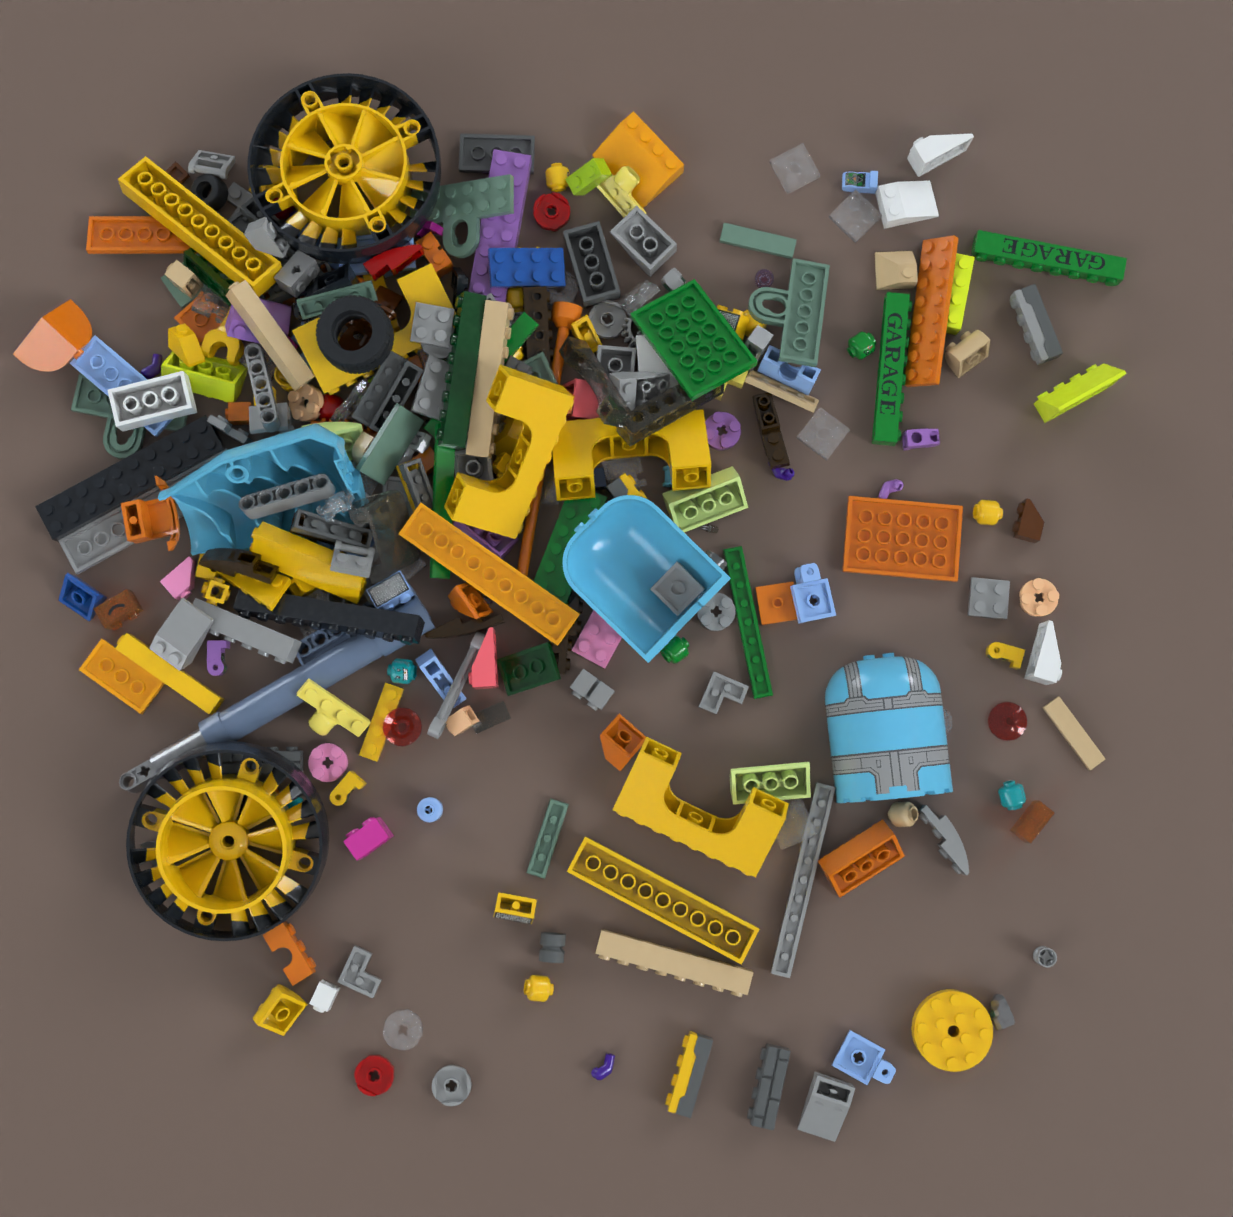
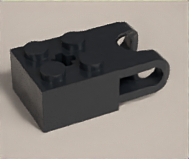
(335, 279)

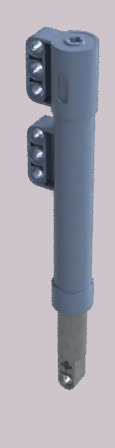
(322, 663)

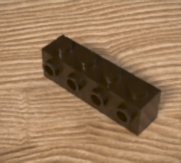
(535, 306)

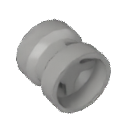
(1048, 955)

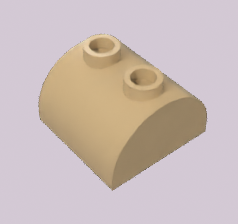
(968, 352)

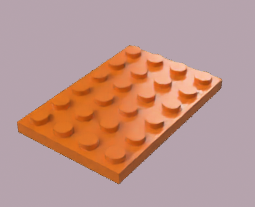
(902, 539)

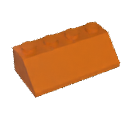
(861, 858)

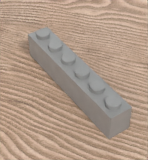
(250, 633)

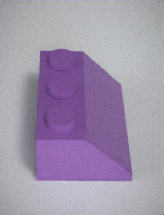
(238, 329)
(496, 543)

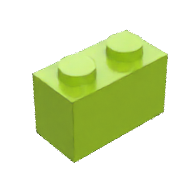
(588, 176)

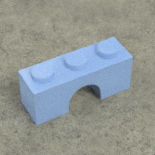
(798, 378)

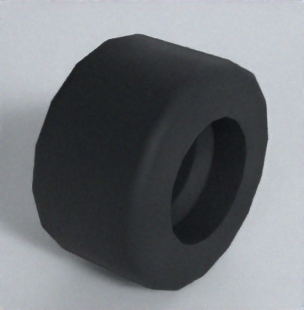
(218, 194)

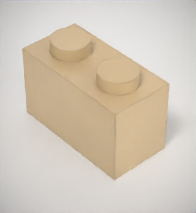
(183, 279)

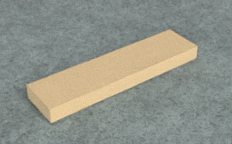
(781, 390)
(1074, 733)

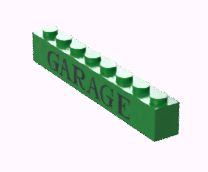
(1049, 258)
(890, 369)

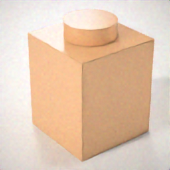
(461, 720)

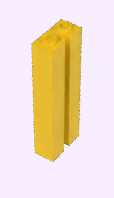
(305, 561)

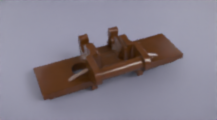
(388, 302)

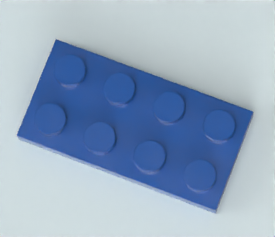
(526, 267)

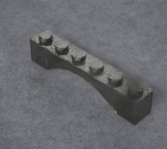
(581, 358)

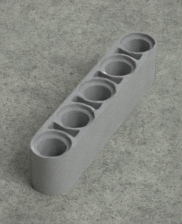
(265, 394)
(287, 496)

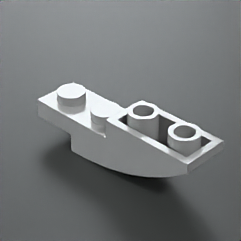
(951, 845)

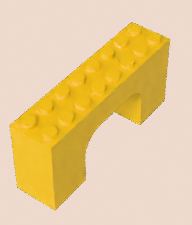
(418, 286)
(590, 442)
(505, 501)
(735, 841)

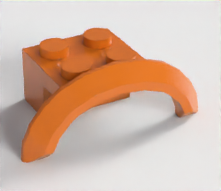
(152, 519)

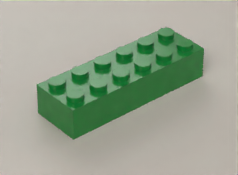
(550, 572)

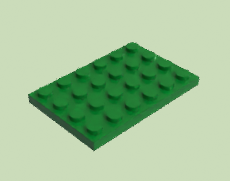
(693, 339)

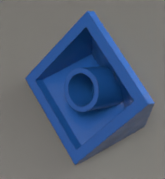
(80, 596)

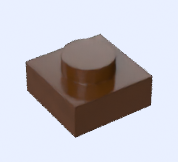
(177, 173)

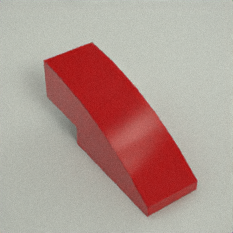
(393, 260)

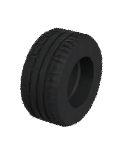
(344, 311)

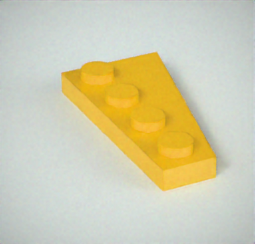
(262, 592)

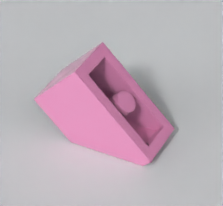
(181, 579)

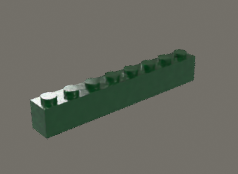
(462, 370)

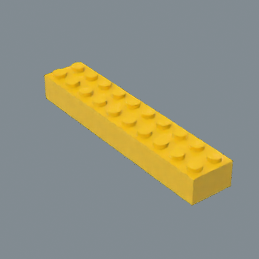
(198, 225)
(663, 900)

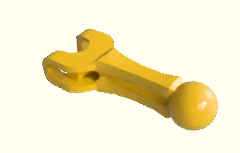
(218, 338)

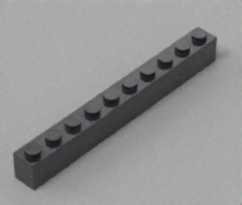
(335, 617)

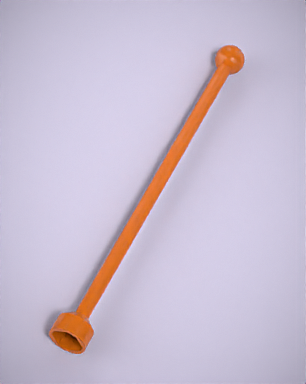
(562, 315)

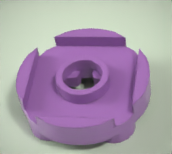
(731, 425)

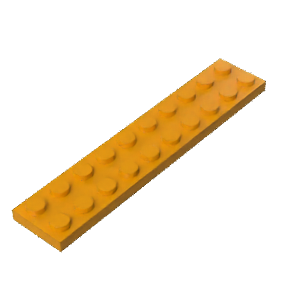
(489, 574)

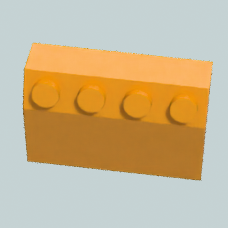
(641, 149)

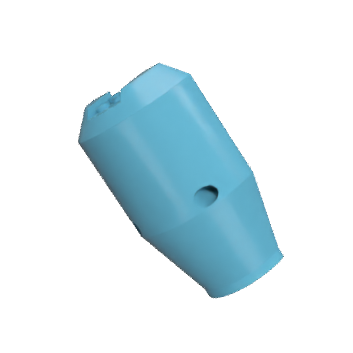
(213, 492)

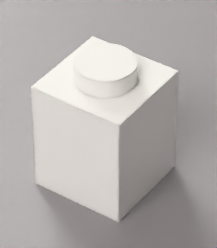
(324, 996)

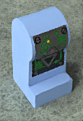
(861, 181)

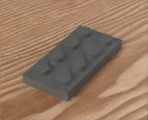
(478, 149)

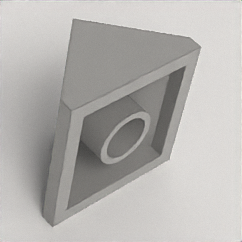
(285, 416)
(473, 466)

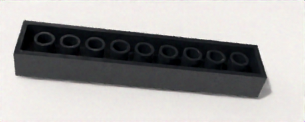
(129, 478)

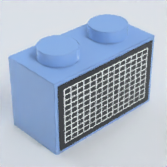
(390, 592)

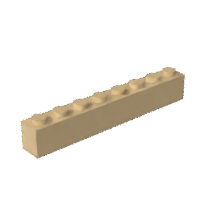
(491, 354)
(674, 962)

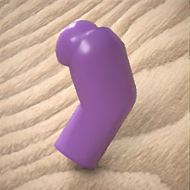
(889, 487)

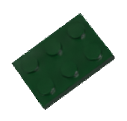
(528, 669)

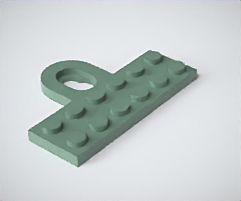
(469, 203)
(803, 311)
(92, 401)

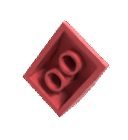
(485, 667)

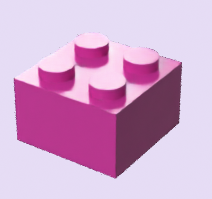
(368, 838)

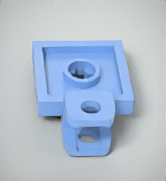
(807, 585)
(872, 1064)

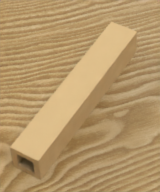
(269, 334)

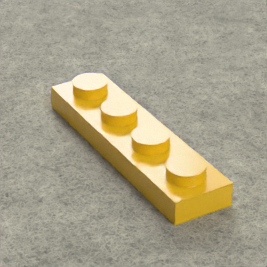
(375, 736)

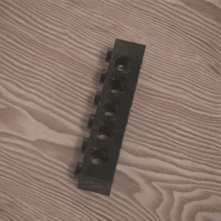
(661, 412)

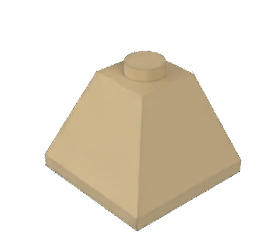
(895, 270)

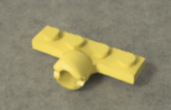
(619, 188)
(330, 711)

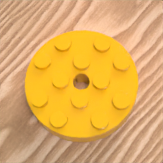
(970, 1040)

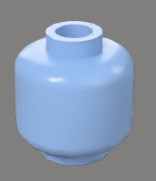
(437, 809)

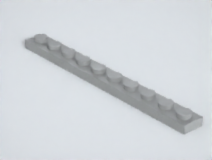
(802, 883)

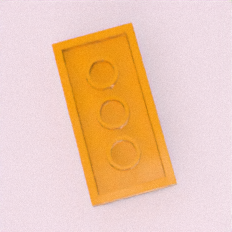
(121, 676)

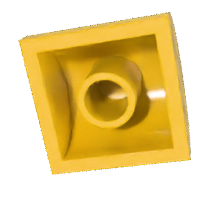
(279, 1010)

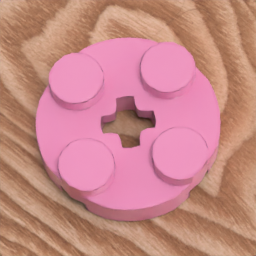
(335, 754)

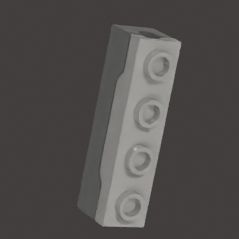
(1035, 324)

